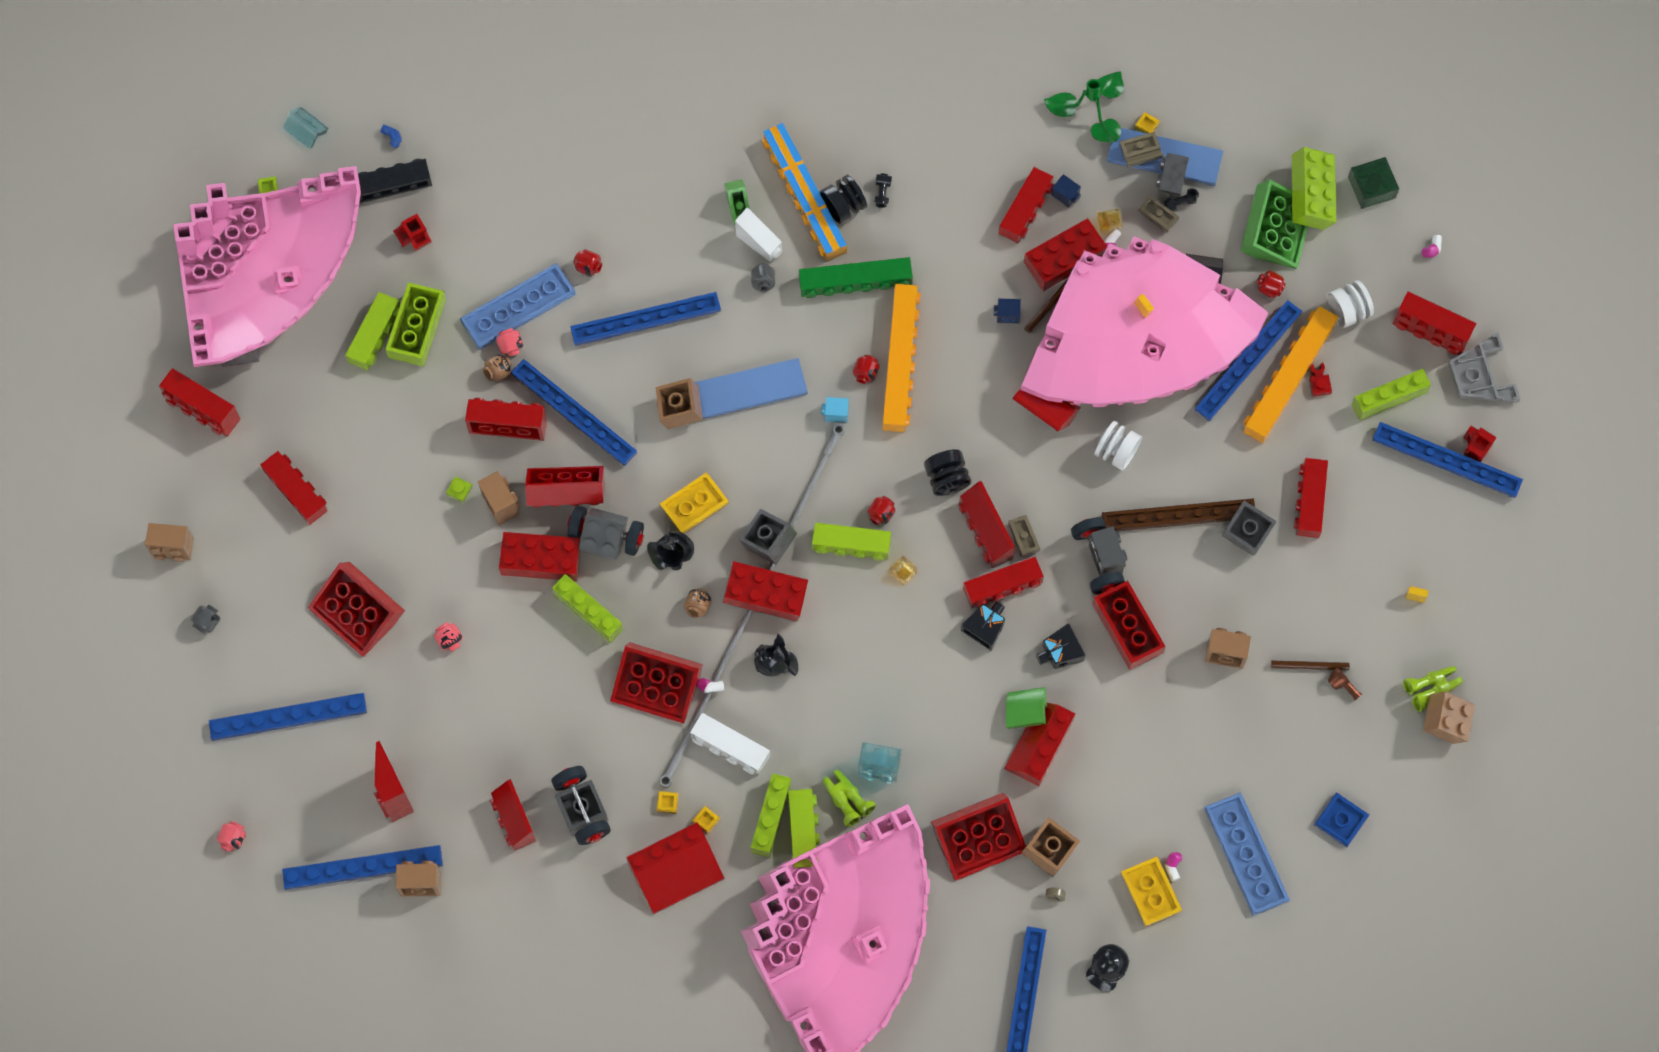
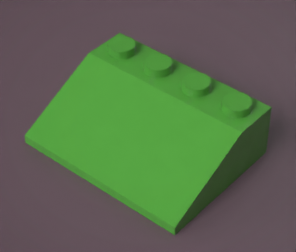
(1270, 227)

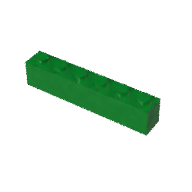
(855, 277)

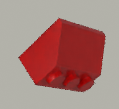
(1055, 414)
(512, 816)

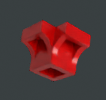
(412, 232)
(1478, 442)

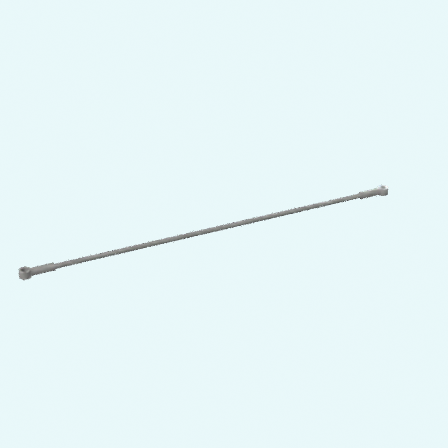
(677, 757)

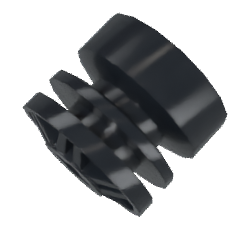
(844, 197)
(947, 472)

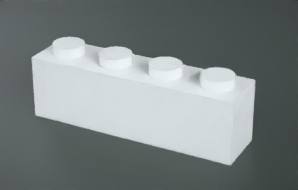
(729, 744)

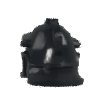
(671, 550)
(775, 659)
(1102, 973)

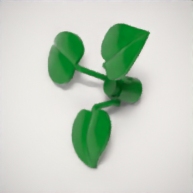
(1110, 86)

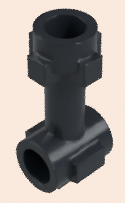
(883, 181)
(1190, 198)

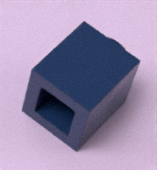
(1066, 191)
(1007, 310)

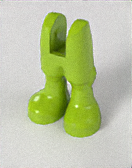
(1434, 678)
(846, 790)

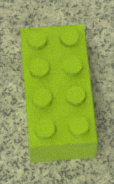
(1313, 188)
(416, 324)

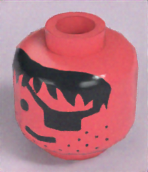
(509, 342)
(448, 636)
(231, 836)

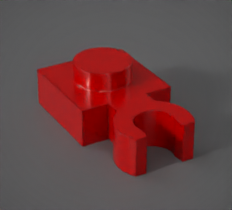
(1319, 383)

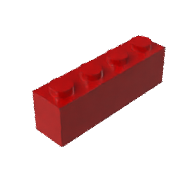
(1026, 205)
(293, 487)
(1312, 497)
(1003, 582)

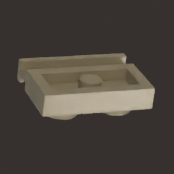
(1141, 149)

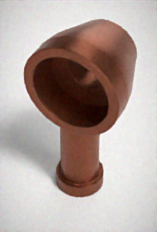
(1339, 680)

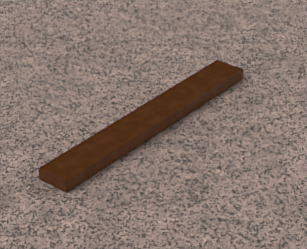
(1173, 515)

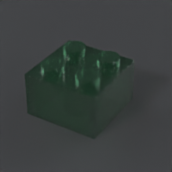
(1373, 182)

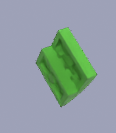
(1026, 708)

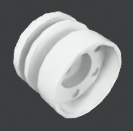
(1350, 303)
(1118, 445)

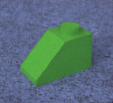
(736, 198)

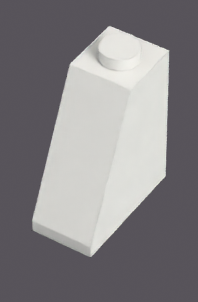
(757, 235)

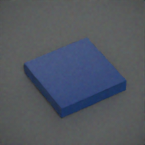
(1341, 819)

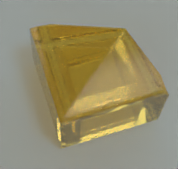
(1109, 219)
(903, 570)

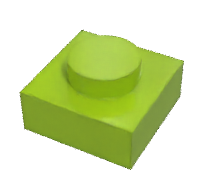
(267, 184)
(459, 489)

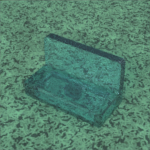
(304, 126)

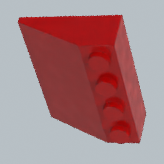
(355, 608)
(656, 682)
(389, 792)
(979, 836)
(675, 868)

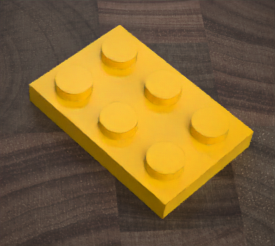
(694, 503)
(1151, 891)

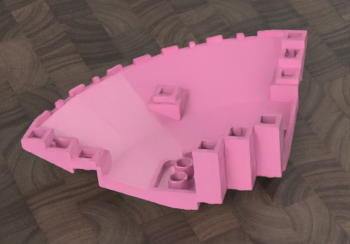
(245, 249)
(1106, 342)
(820, 925)

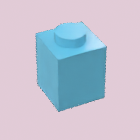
(835, 409)

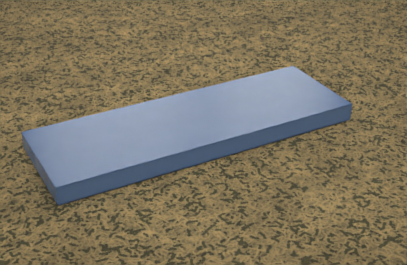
(1202, 162)
(518, 306)
(751, 388)
(1246, 854)

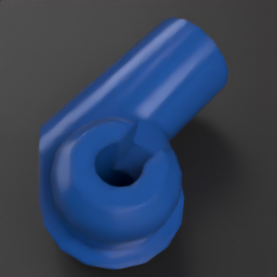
(393, 134)

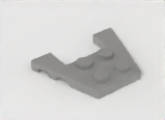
(1474, 377)

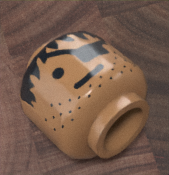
(497, 368)
(697, 603)

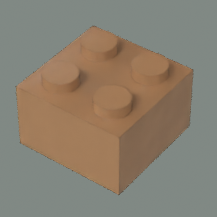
(679, 403)
(499, 497)
(169, 542)
(1228, 648)
(1449, 717)
(1050, 847)
(418, 879)

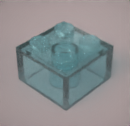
(879, 762)

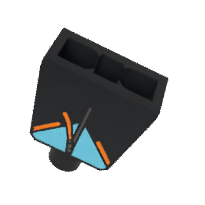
(985, 625)
(1061, 649)

